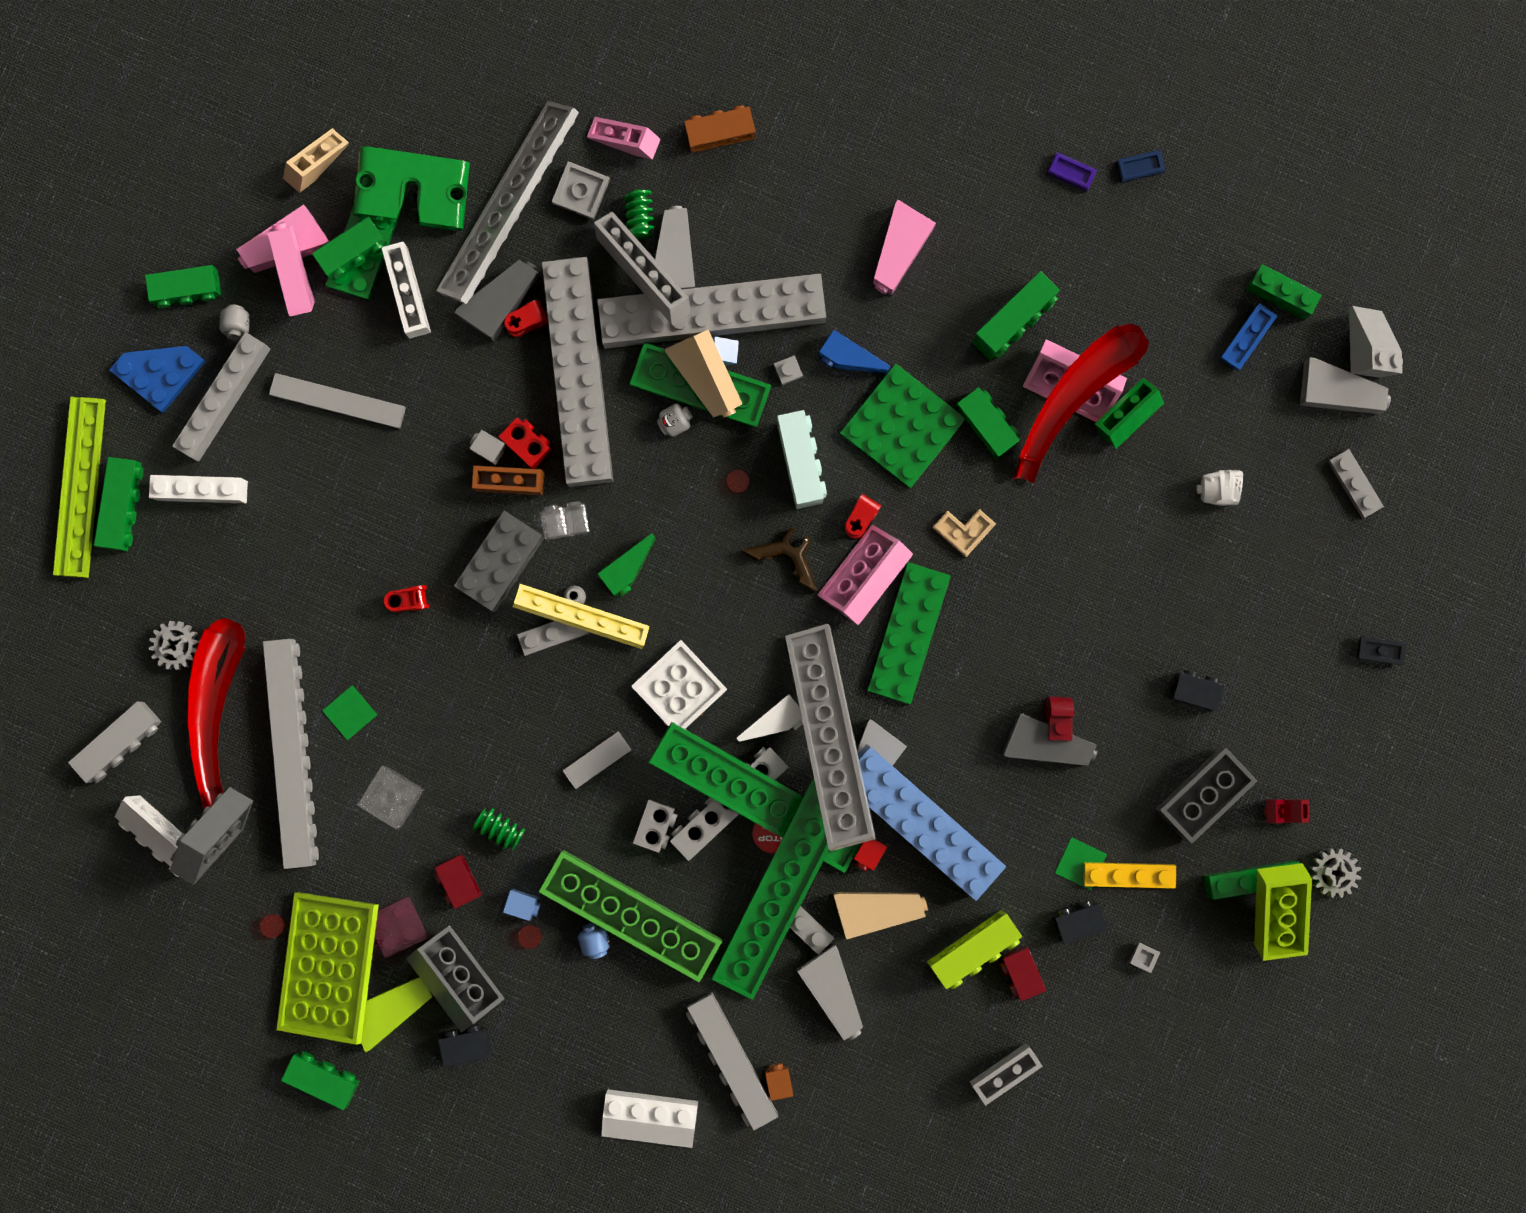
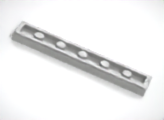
(337, 400)

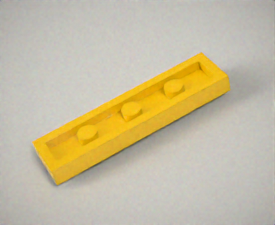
(1130, 875)

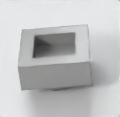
(788, 370)
(1144, 957)

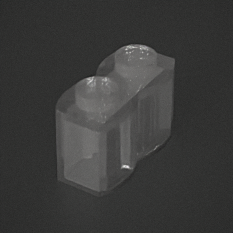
(564, 521)

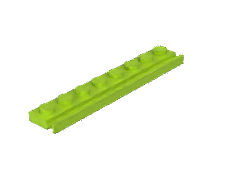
(79, 487)

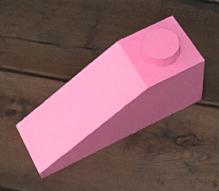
(624, 137)

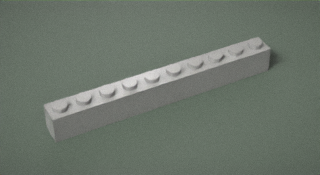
(290, 753)

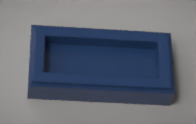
(1140, 166)

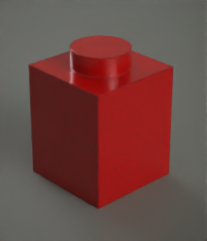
(869, 854)

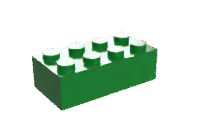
(1018, 313)

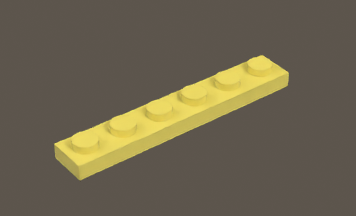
(581, 616)

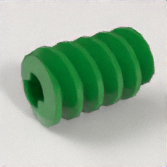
(637, 213)
(498, 829)

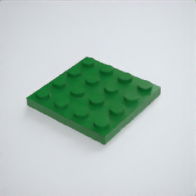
(902, 426)

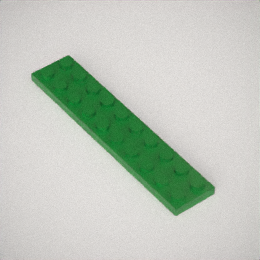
(734, 785)
(776, 900)

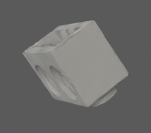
(648, 824)

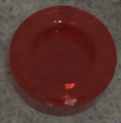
(738, 481)
(272, 926)
(529, 936)

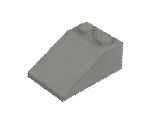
(1373, 344)

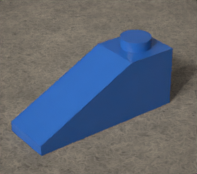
(845, 354)

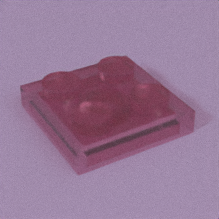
(398, 927)

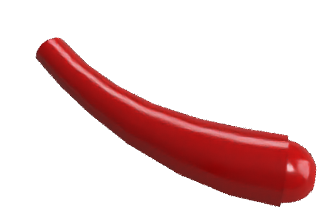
(1092, 370)
(208, 700)

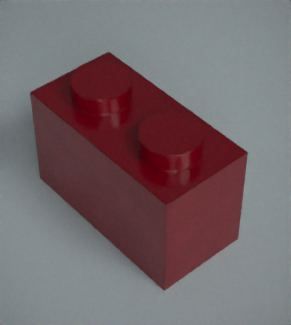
(457, 881)
(1022, 973)

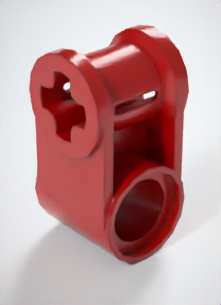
(528, 317)
(864, 514)
(409, 599)

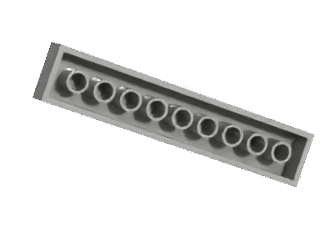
(718, 309)
(577, 372)

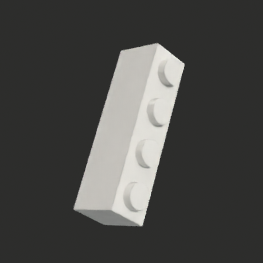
(406, 290)
(198, 489)

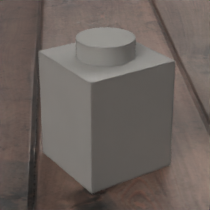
(487, 447)

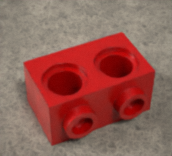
(522, 446)

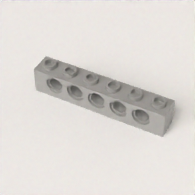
(690, 847)

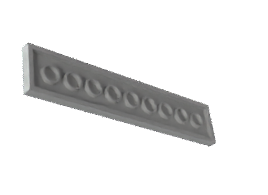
(507, 202)
(830, 738)

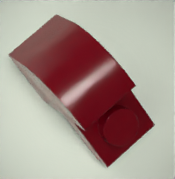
(1059, 715)
(1287, 810)

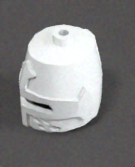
(1221, 487)

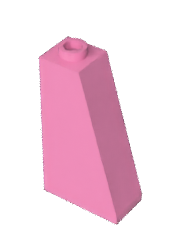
(902, 244)
(258, 252)
(291, 269)

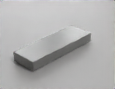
(597, 760)

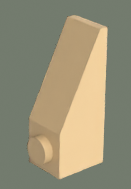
(313, 160)

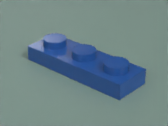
(1248, 337)

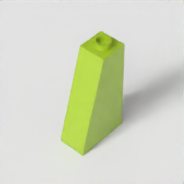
(391, 1009)

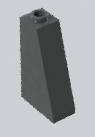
(502, 296)
(1030, 741)

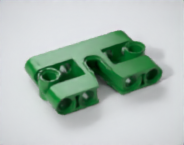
(430, 174)

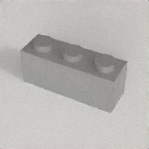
(1006, 1074)

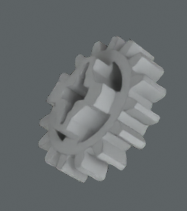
(166, 649)
(1333, 881)

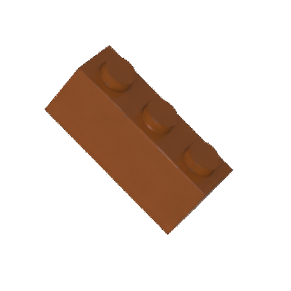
(720, 129)
(508, 480)

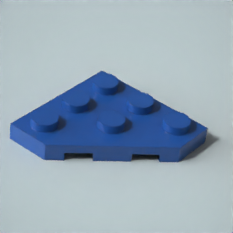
(158, 373)

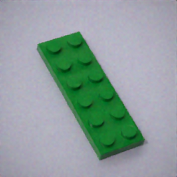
(362, 279)
(661, 377)
(909, 633)

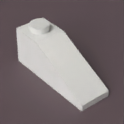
(778, 719)

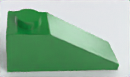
(625, 569)

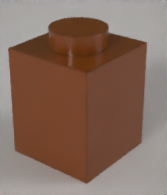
(779, 1081)

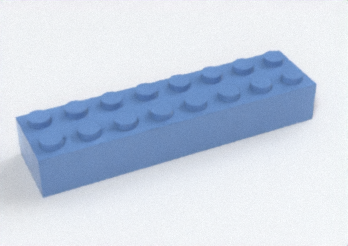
(927, 825)

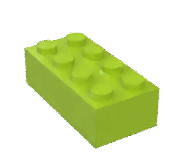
(1282, 911)
(975, 949)

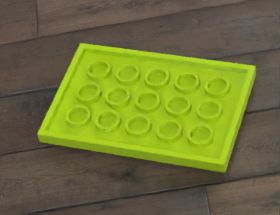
(327, 967)

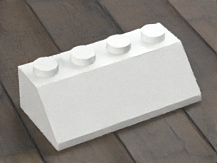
(149, 827)
(649, 1118)

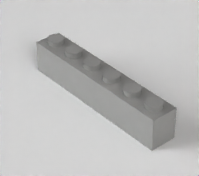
(642, 268)
(221, 397)
(732, 1060)

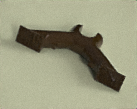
(796, 554)

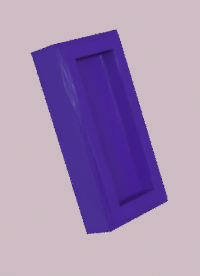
(1071, 171)

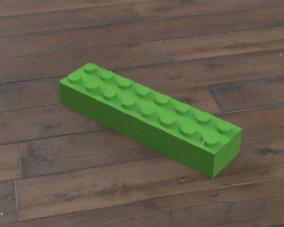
(631, 915)

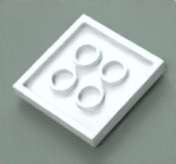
(679, 686)

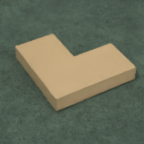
(964, 537)

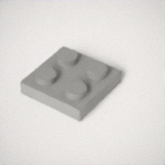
(580, 190)

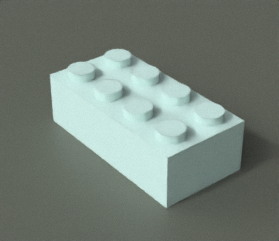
(800, 459)

